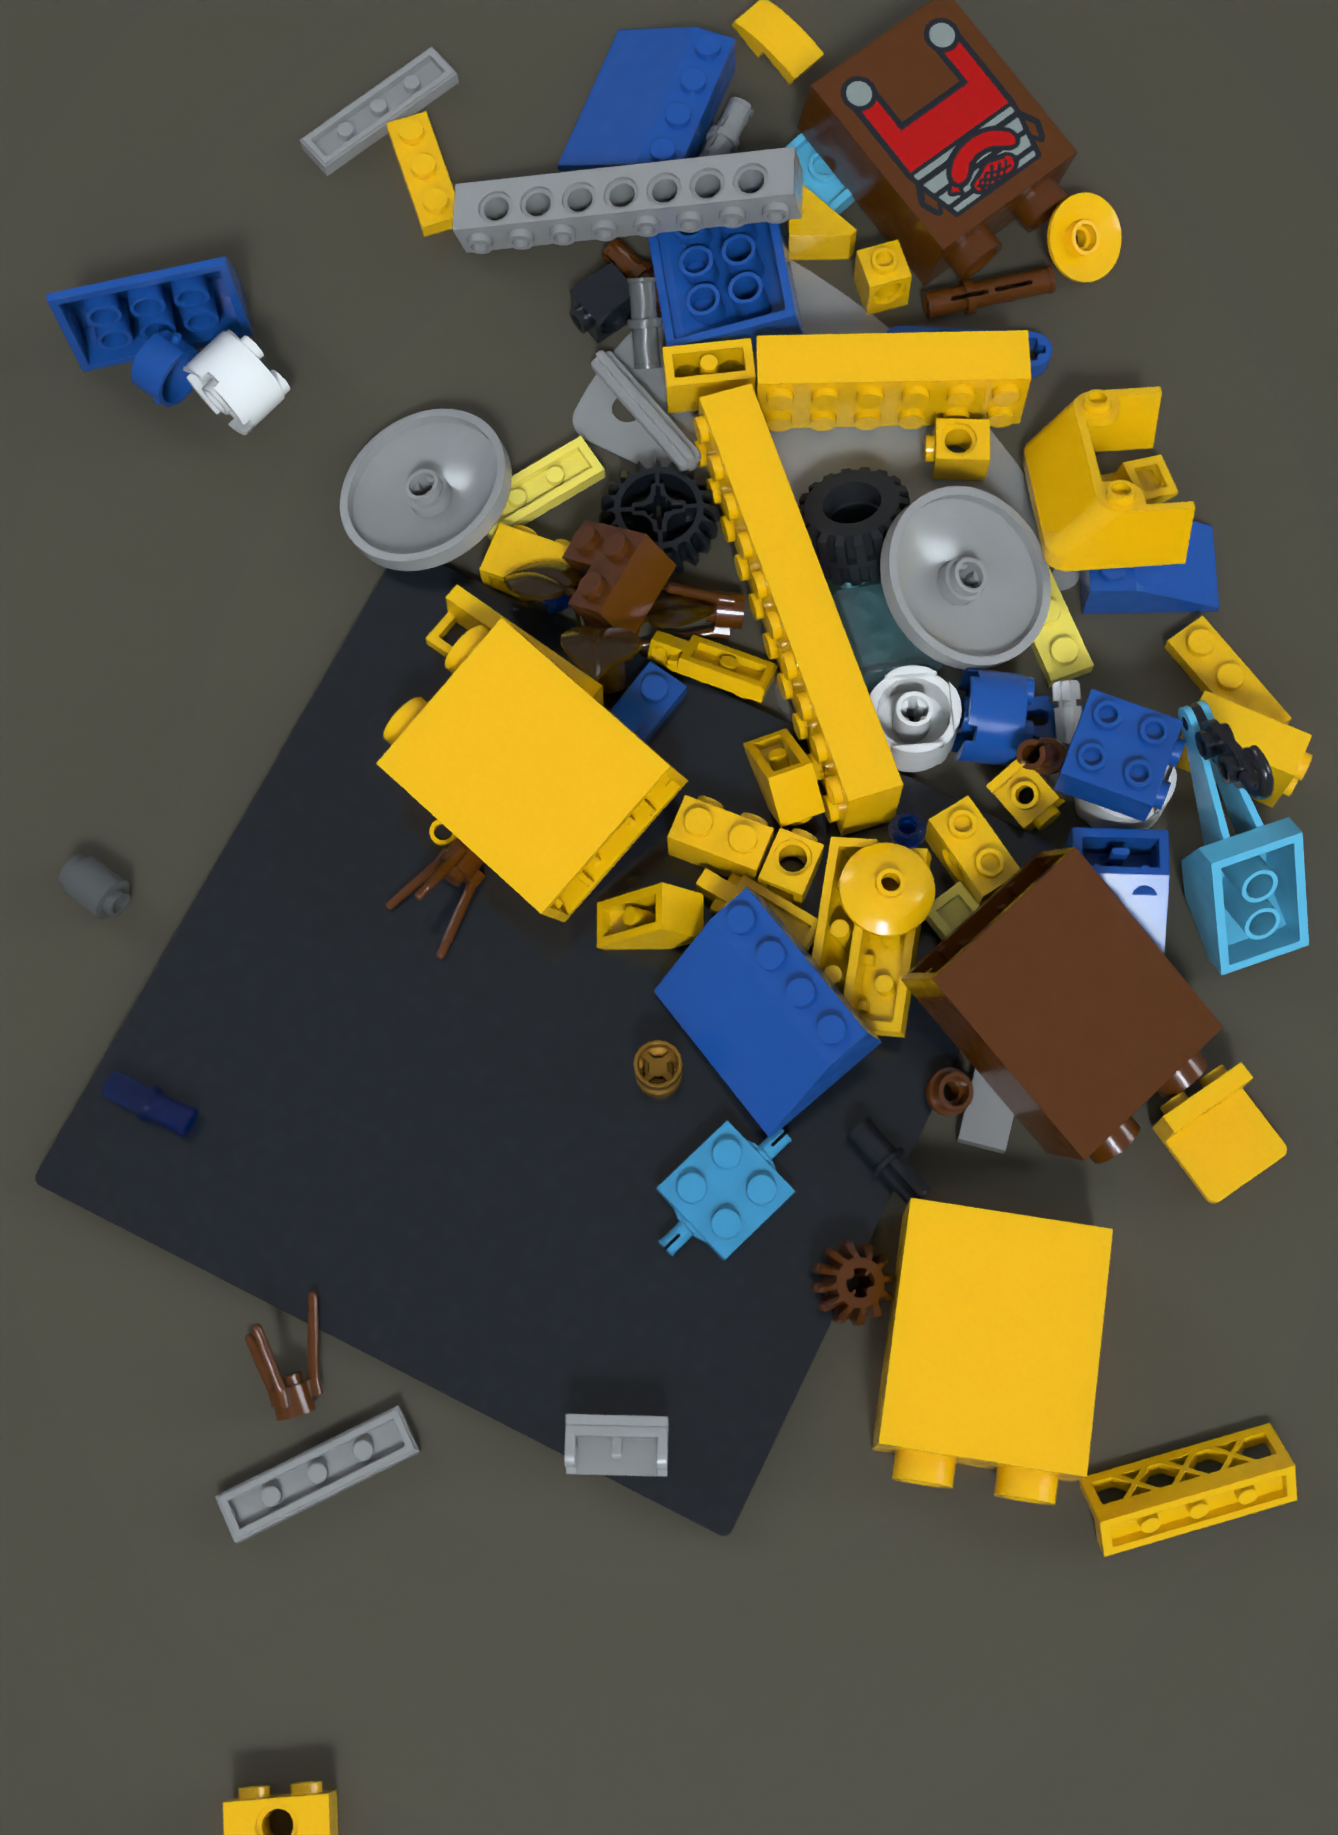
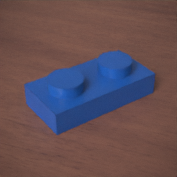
(649, 701)

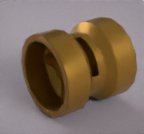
(658, 1060)

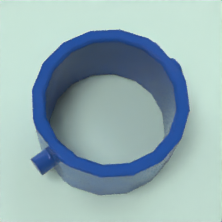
(160, 368)

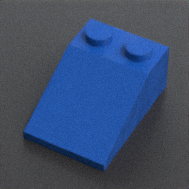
(1158, 587)

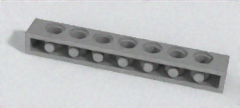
(644, 185)

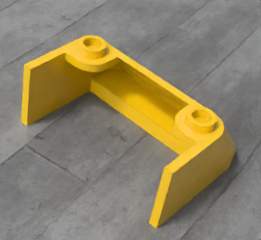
(1094, 521)

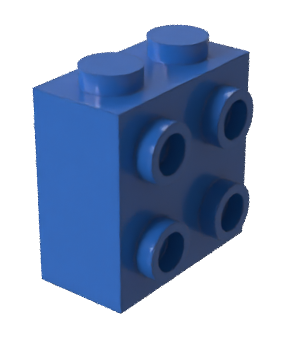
(1121, 756)

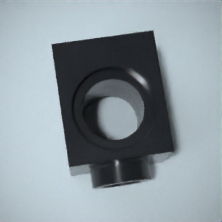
(601, 303)

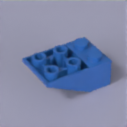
(1134, 868)

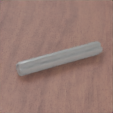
(646, 411)

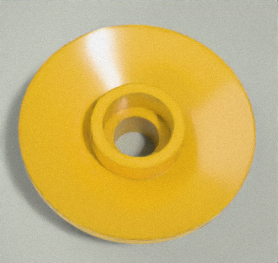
(1097, 235)
(881, 910)

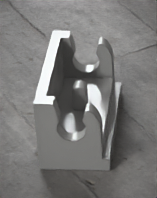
(616, 1445)

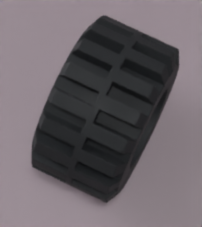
(849, 521)

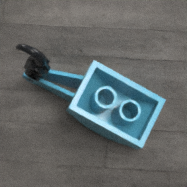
(1247, 886)

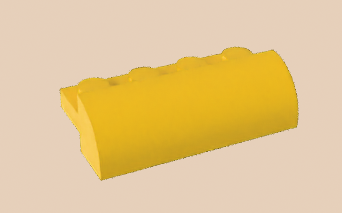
(860, 963)

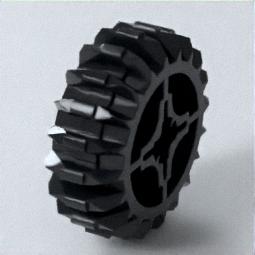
(691, 512)

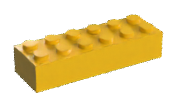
(891, 378)

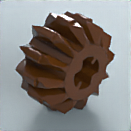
(862, 1299)

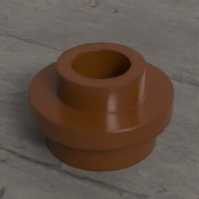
(961, 1091)

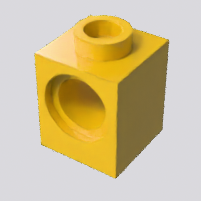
(882, 277)
(970, 435)
(791, 885)

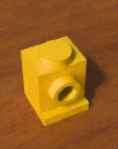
(1040, 810)

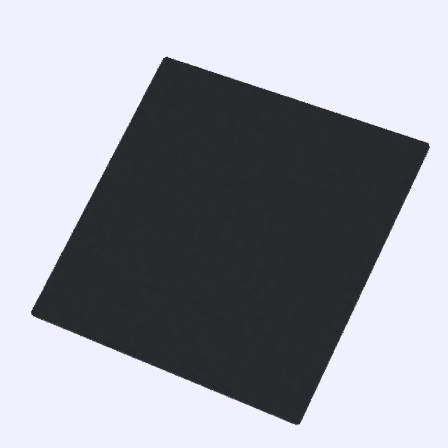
(469, 1129)

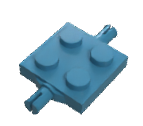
(724, 1191)

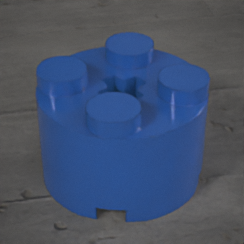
(993, 716)

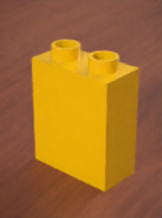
(528, 769)
(992, 1348)

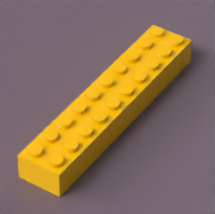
(797, 612)

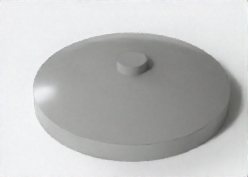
(425, 489)
(965, 578)

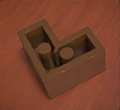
(620, 572)

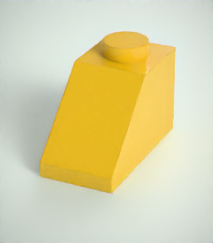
(785, 778)
(650, 918)

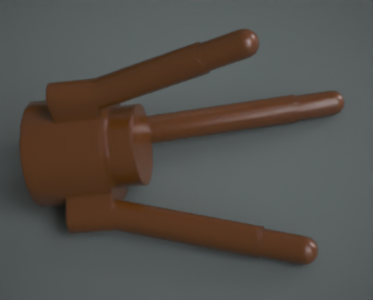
(728, 610)
(456, 866)
(289, 1393)

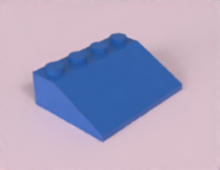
(652, 98)
(725, 284)
(115, 317)
(764, 1012)

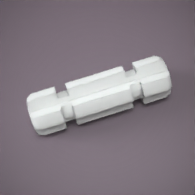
(1067, 713)

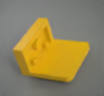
(1219, 1134)

